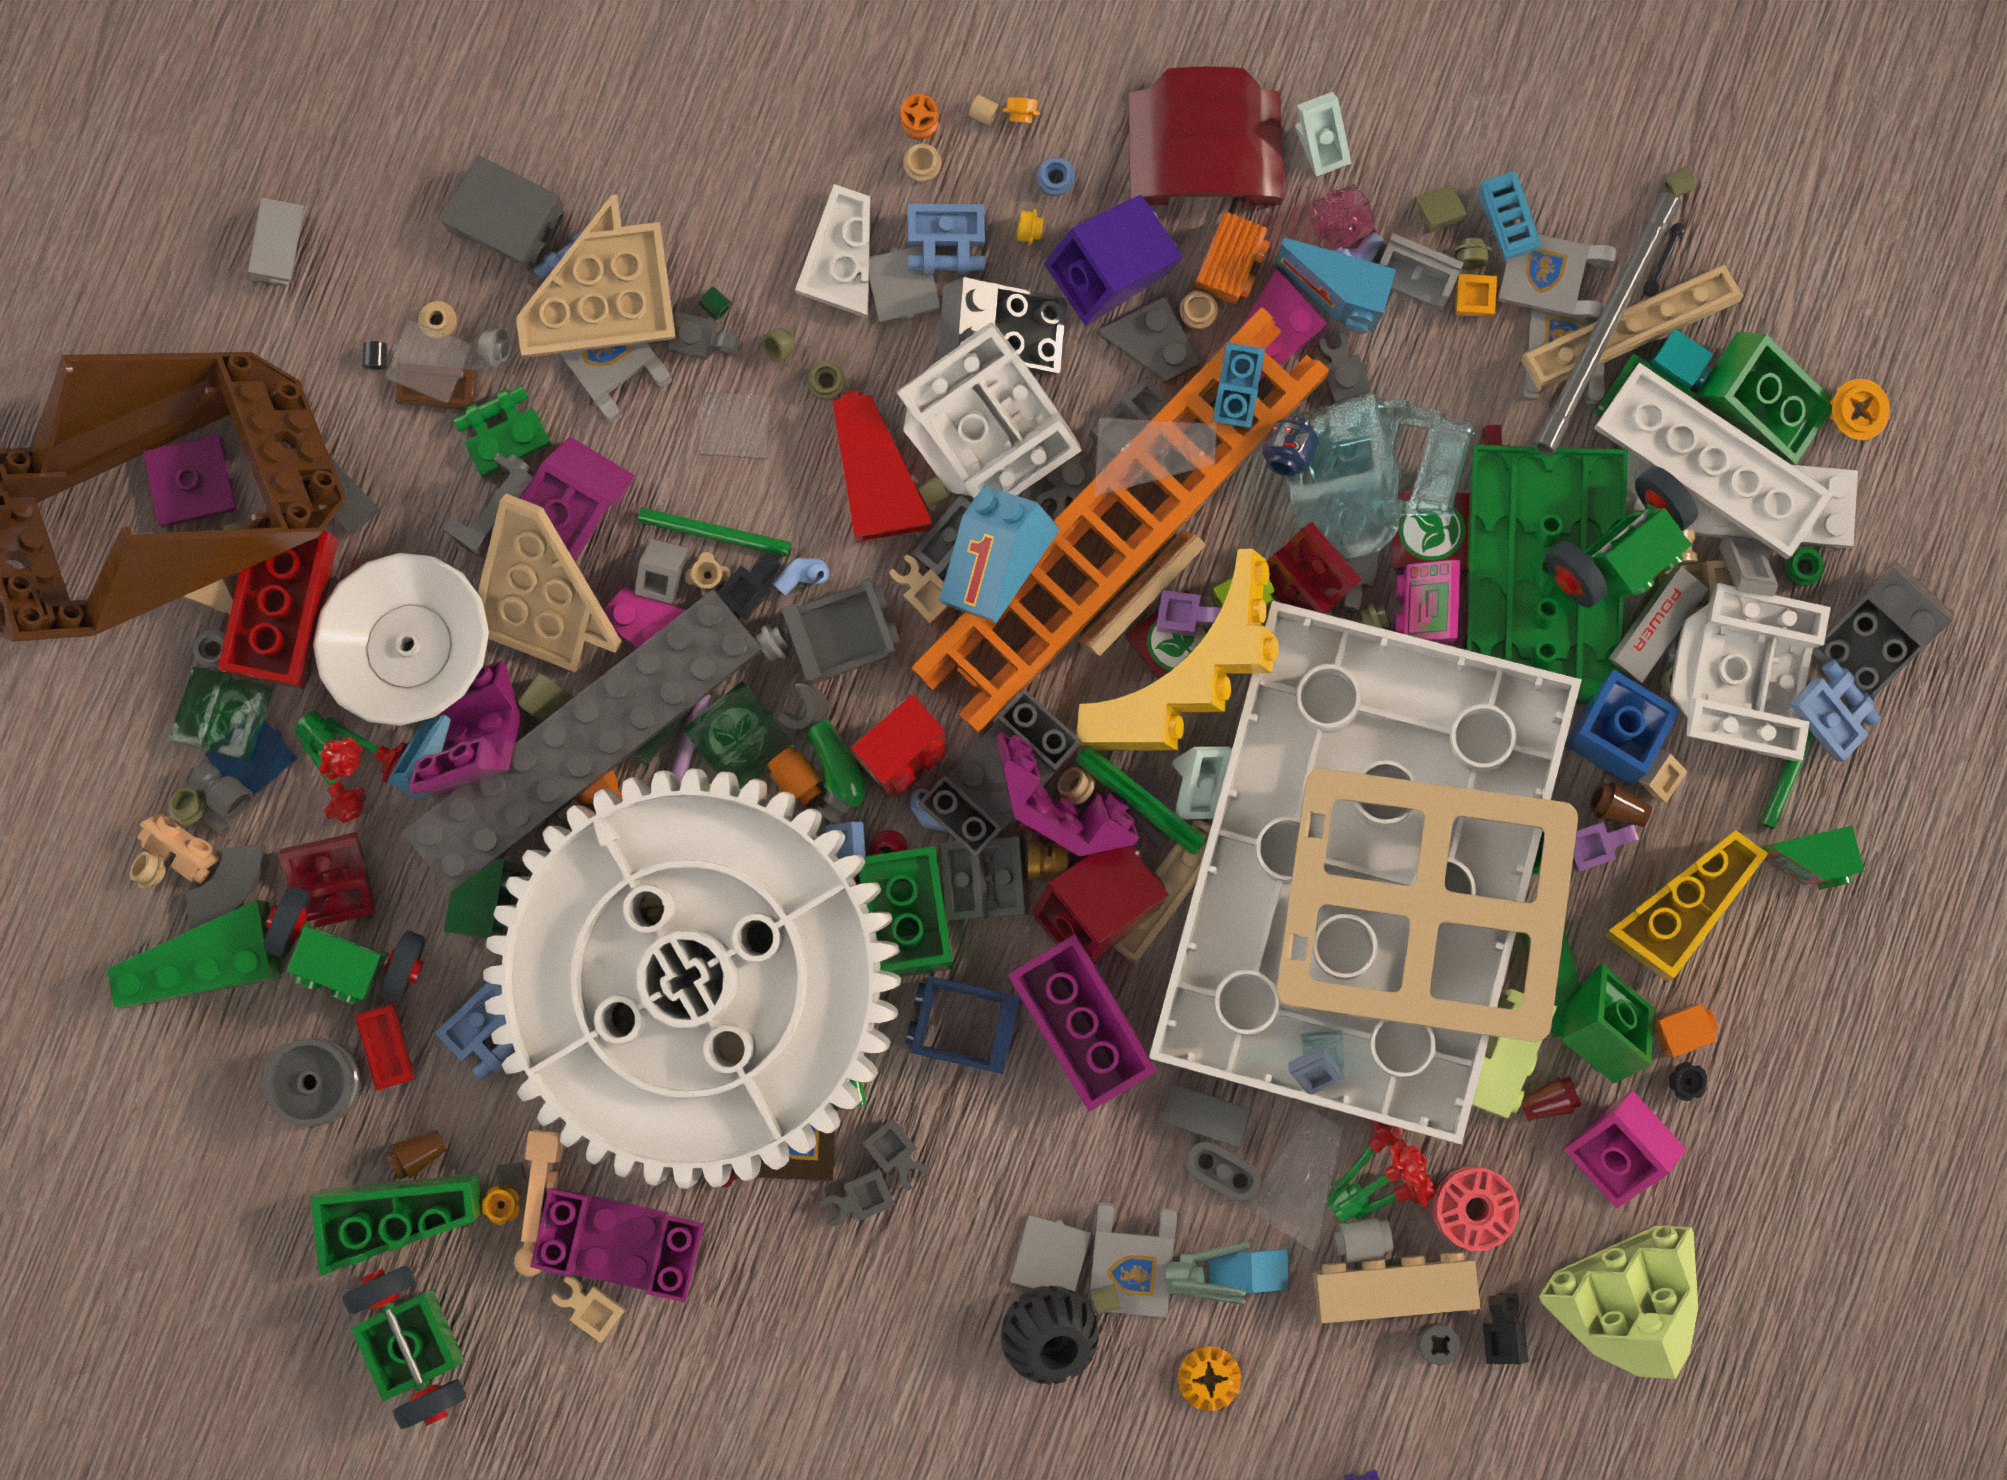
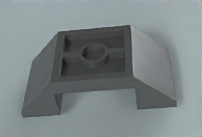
(974, 796)

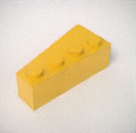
(1682, 913)

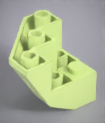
(1632, 1301)

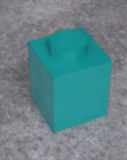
(1683, 360)

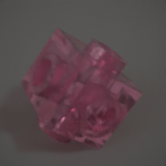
(1343, 217)

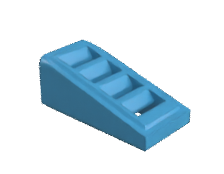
(1498, 186)
(427, 740)

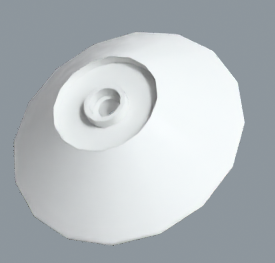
(373, 617)

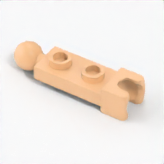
(544, 1150)

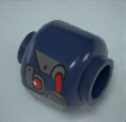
(1290, 446)

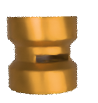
(1046, 860)

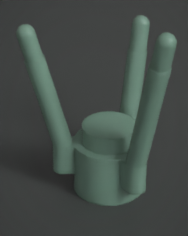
(1189, 1279)

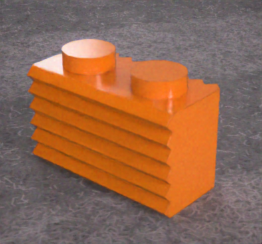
(1231, 258)

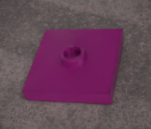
(190, 480)

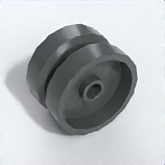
(304, 1104)

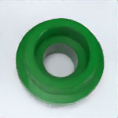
(1815, 563)

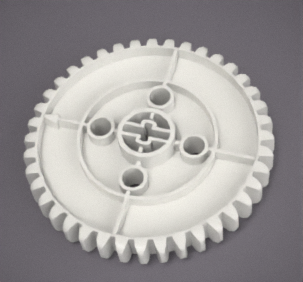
(584, 948)

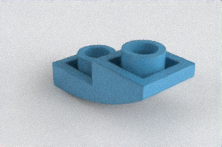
(1238, 384)

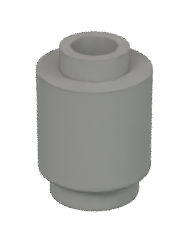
(1363, 1240)

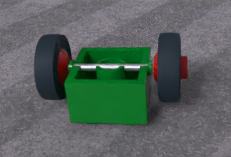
(1633, 549)
(337, 961)
(406, 1346)

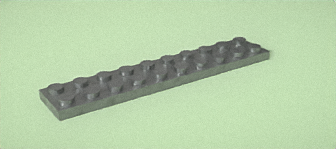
(584, 740)

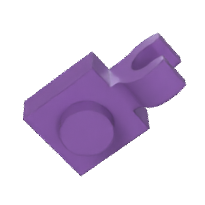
(1183, 612)
(1596, 846)

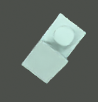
(1323, 134)
(1202, 781)

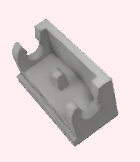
(275, 242)
(1421, 271)

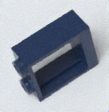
(925, 998)

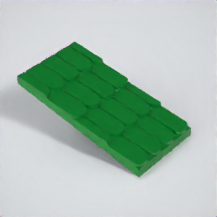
(1516, 515)

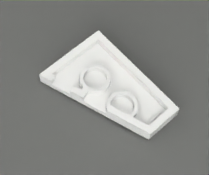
(839, 254)

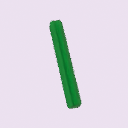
(1140, 800)

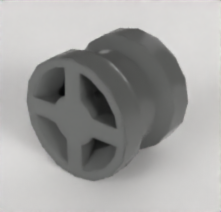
(1432, 1338)

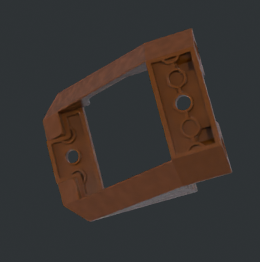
(109, 413)

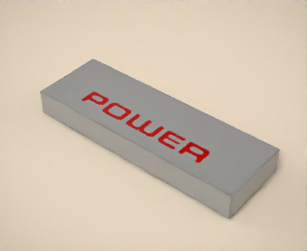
(1658, 623)

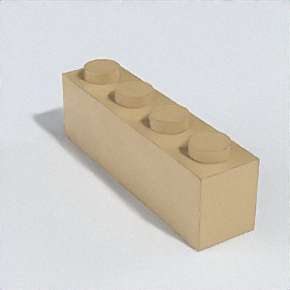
(1396, 1290)

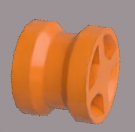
(919, 107)

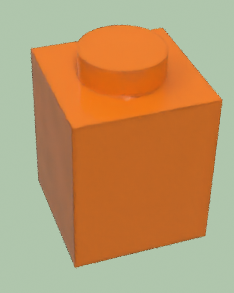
(1685, 1030)

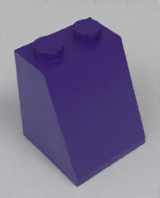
(1112, 258)

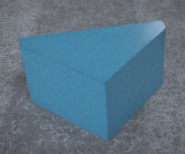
(1251, 1270)

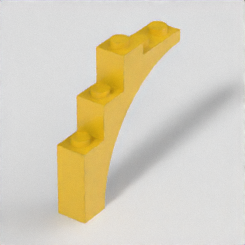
(1200, 682)

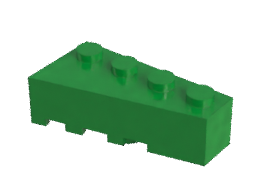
(201, 961)

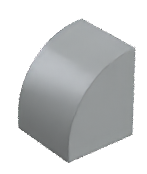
(661, 571)

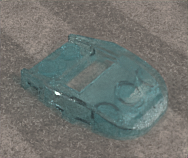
(1440, 463)
(1357, 510)

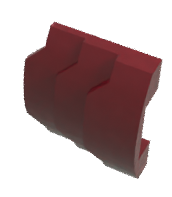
(1206, 137)

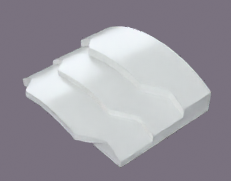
(985, 419)
(1744, 667)

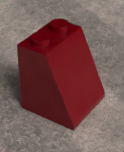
(1100, 900)

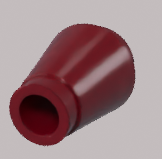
(1551, 1100)

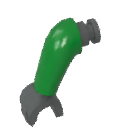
(842, 771)

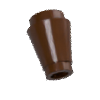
(1619, 805)
(415, 1154)

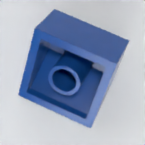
(1622, 728)

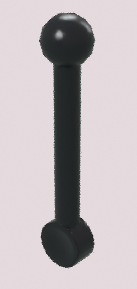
(1652, 287)

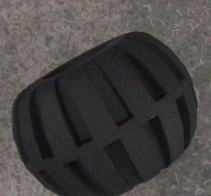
(1049, 1334)

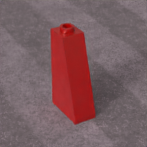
(876, 479)

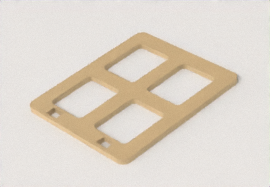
(1430, 904)

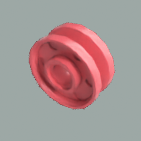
(1498, 1214)

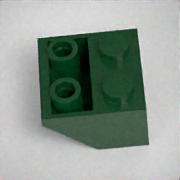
(475, 900)

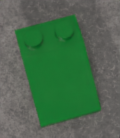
(1766, 395)
(915, 900)

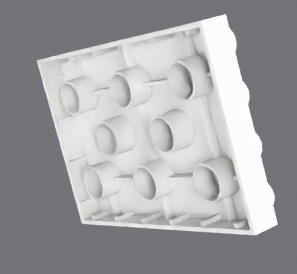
(1384, 709)

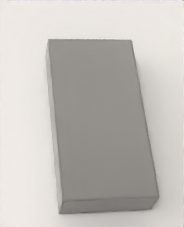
(1748, 565)

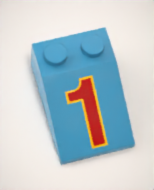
(1341, 284)
(995, 552)

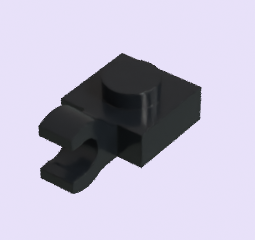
(746, 590)
(1504, 1337)

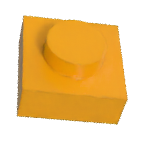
(1475, 295)

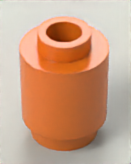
(795, 775)

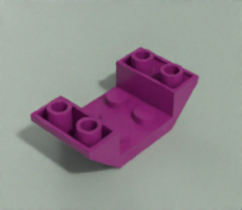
(576, 491)
(477, 738)
(1097, 828)
(617, 1243)

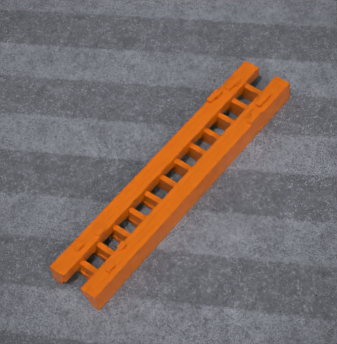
(1086, 512)

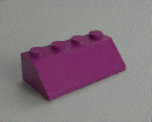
(1082, 1022)

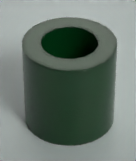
(715, 303)

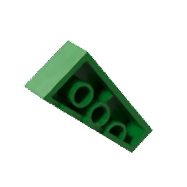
(383, 1217)

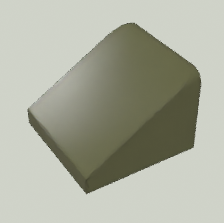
(1440, 208)
(543, 698)

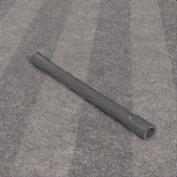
(1558, 420)

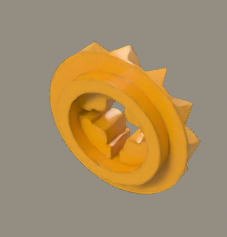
(1875, 409)
(1195, 1366)

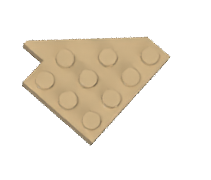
(602, 291)
(536, 591)

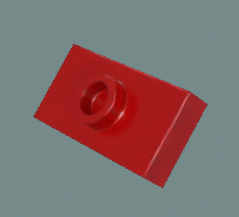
(385, 1047)

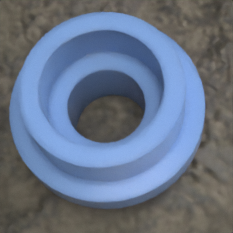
(1055, 165)

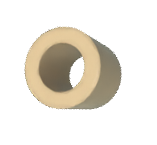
(983, 110)

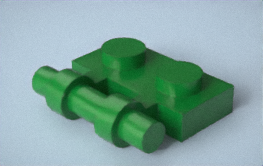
(518, 436)

